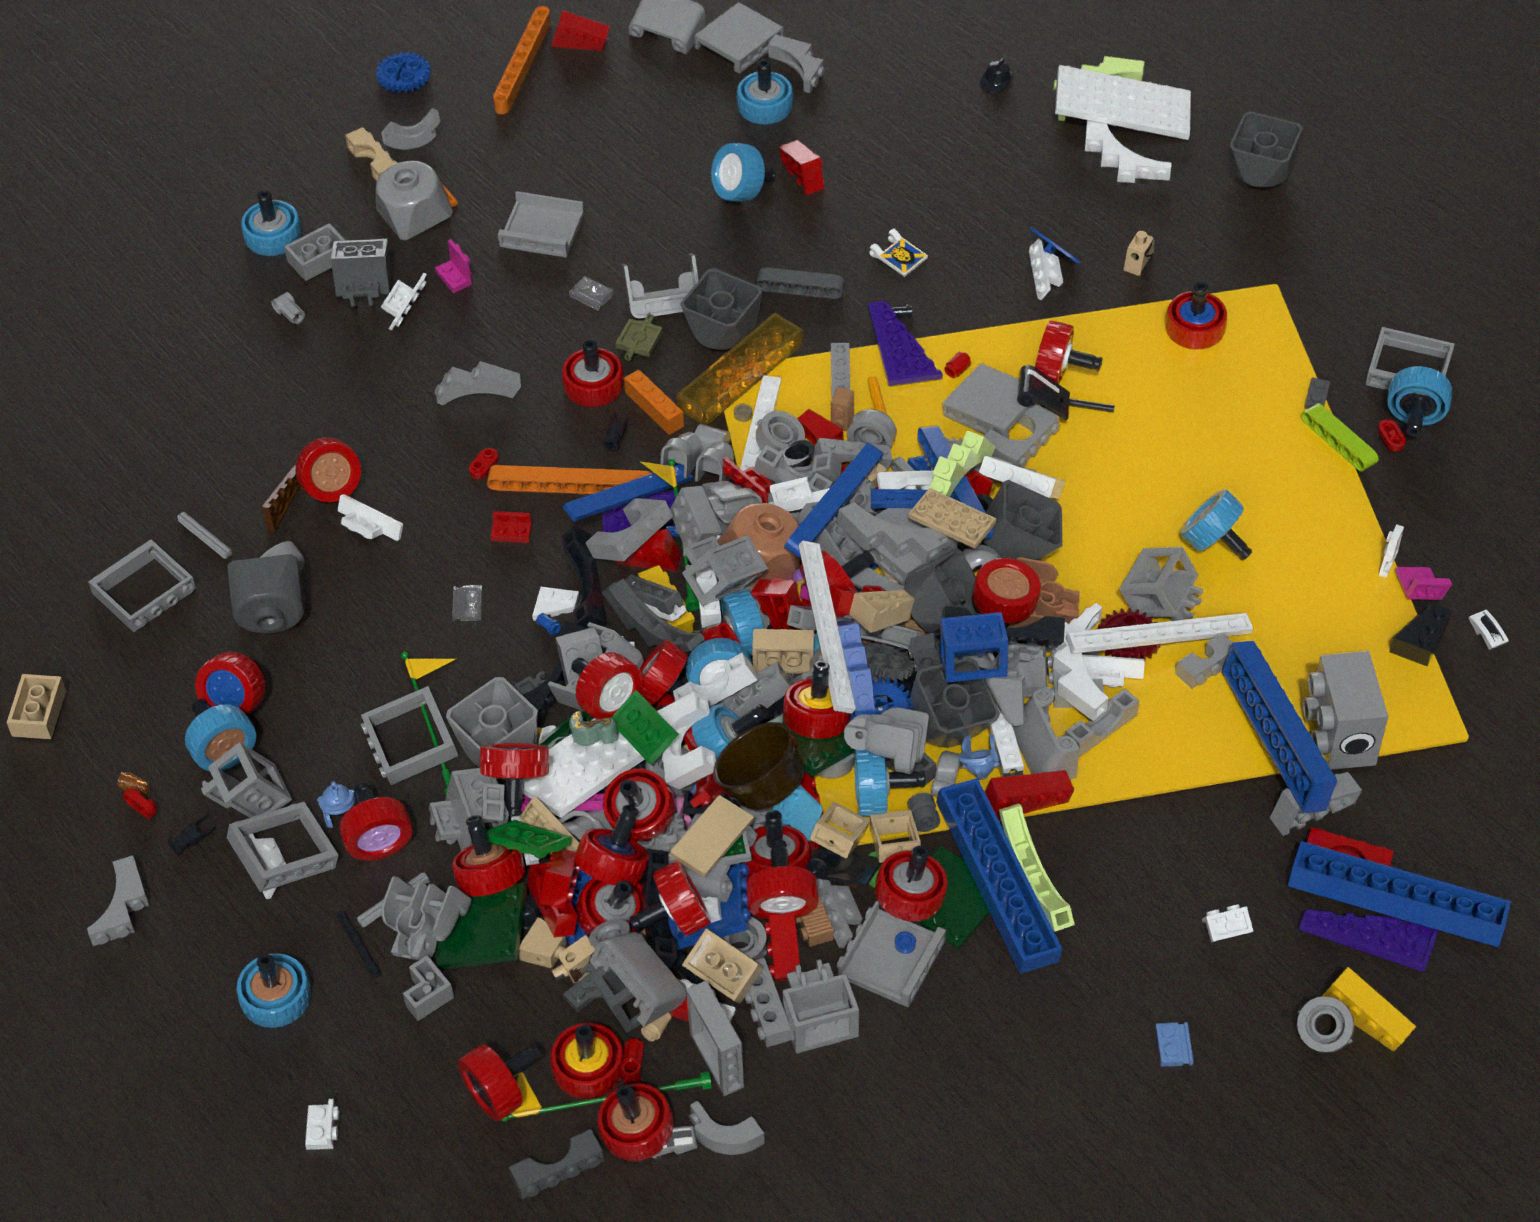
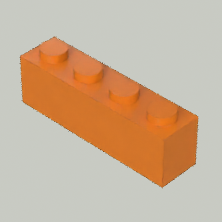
(654, 402)

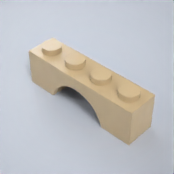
(363, 145)

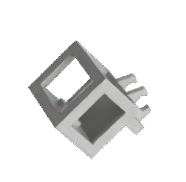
(732, 563)
(1162, 591)
(252, 795)
(461, 802)
(819, 1008)

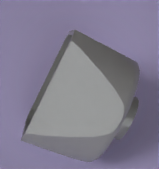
(411, 198)
(493, 716)

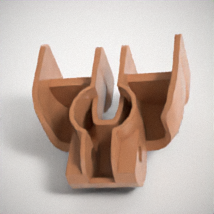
(1061, 601)

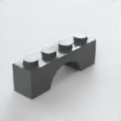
(533, 1177)

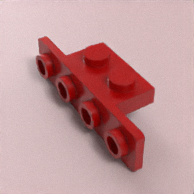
(747, 479)

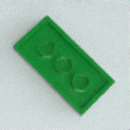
(644, 727)
(528, 838)

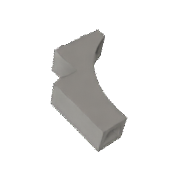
(798, 56)
(482, 379)
(128, 897)

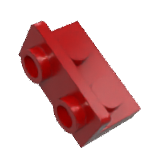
(511, 527)

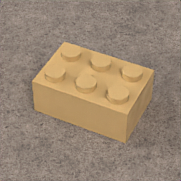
(787, 647)
(36, 706)
(723, 966)

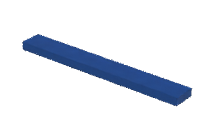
(621, 494)

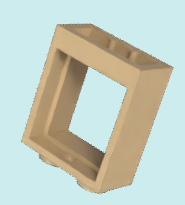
(902, 822)
(843, 842)

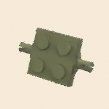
(639, 337)

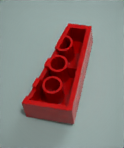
(1030, 791)

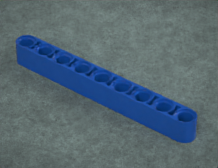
(936, 445)
(835, 498)

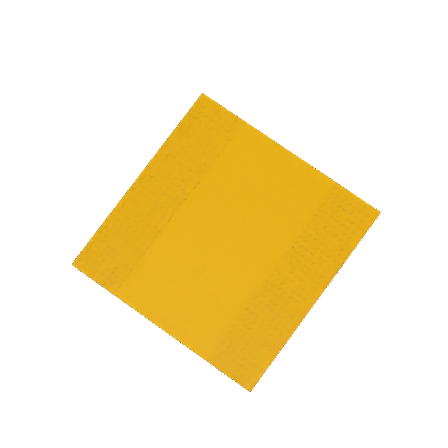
(1131, 482)

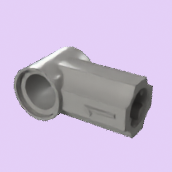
(286, 305)

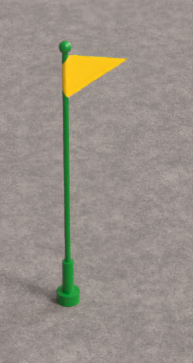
(668, 474)
(418, 668)
(532, 1106)

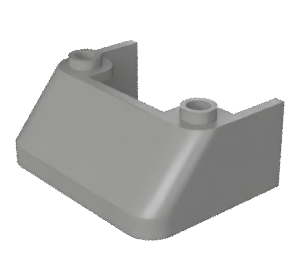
(662, 301)
(613, 643)

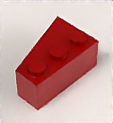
(579, 33)
(804, 165)
(782, 945)

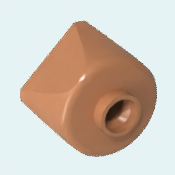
(769, 531)

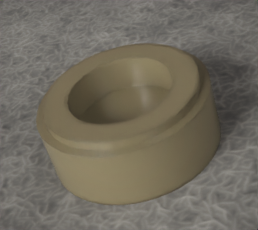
(743, 412)

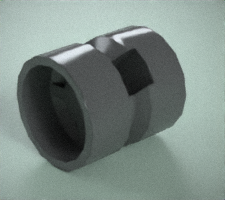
(923, 811)

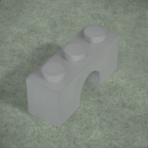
(1196, 671)

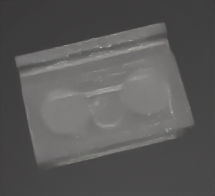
(591, 293)
(467, 603)

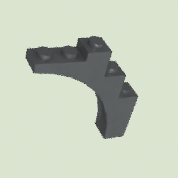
(649, 625)

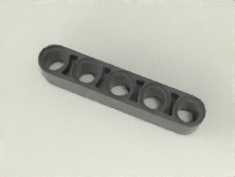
(800, 283)

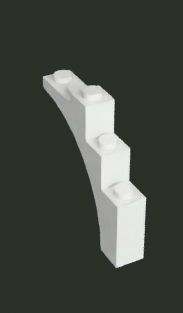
(1116, 155)
(1075, 681)

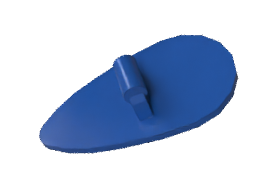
(1052, 247)

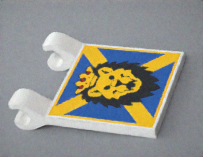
(901, 255)

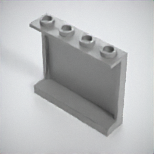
(739, 36)
(542, 224)
(986, 401)
(905, 564)
(879, 967)

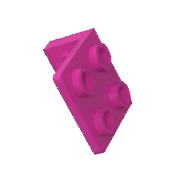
(456, 271)
(1421, 583)

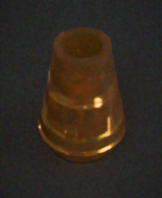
(129, 780)

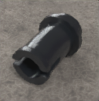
(903, 311)

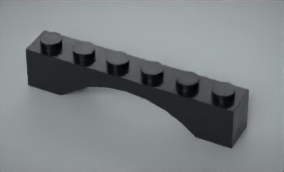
(590, 605)
(1045, 631)
(542, 696)
(658, 934)

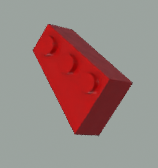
(656, 551)
(776, 599)
(559, 879)

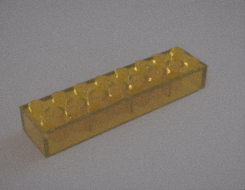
(739, 369)

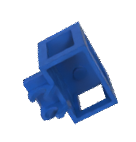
(973, 636)

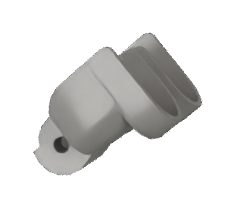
(706, 446)
(728, 499)
(893, 735)
(421, 916)

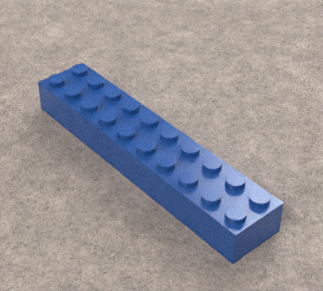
(1279, 727)
(999, 876)
(1399, 894)

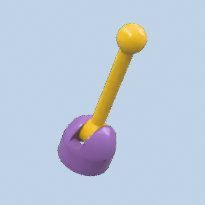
(798, 580)

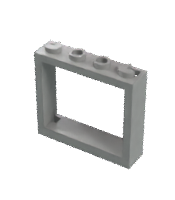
(1407, 341)
(128, 566)
(419, 762)
(291, 871)
(715, 1038)

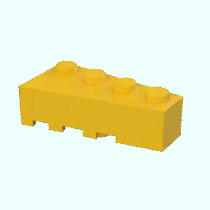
(1370, 1010)

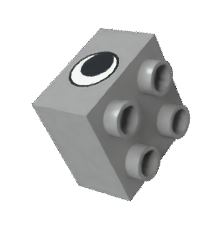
(1346, 710)

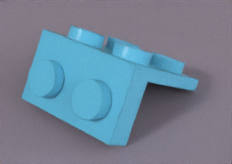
(800, 811)

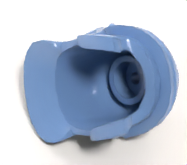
(979, 762)
(335, 800)

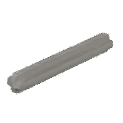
(204, 535)
(375, 911)

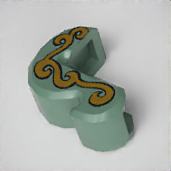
(592, 731)

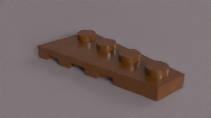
(280, 500)

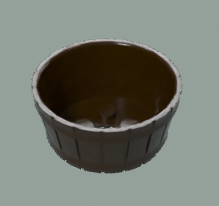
(760, 766)

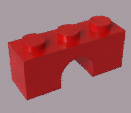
(843, 596)

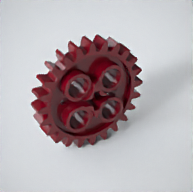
(1129, 619)

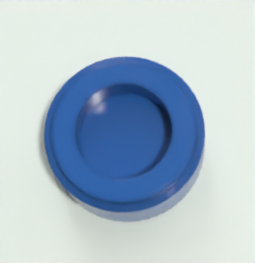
(905, 942)

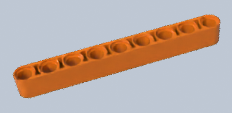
(521, 60)
(558, 479)

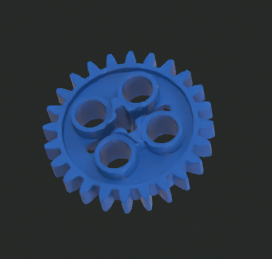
(403, 72)

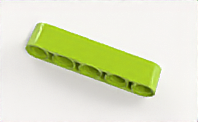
(1339, 437)

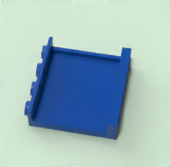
(733, 912)

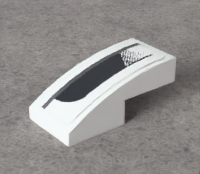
(1489, 628)

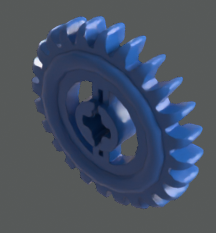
(891, 691)

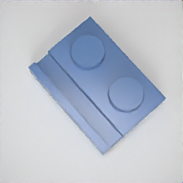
(1174, 1044)

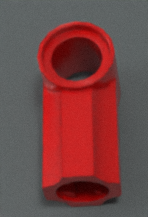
(632, 1061)

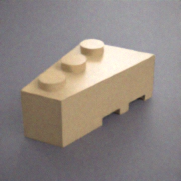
(881, 608)

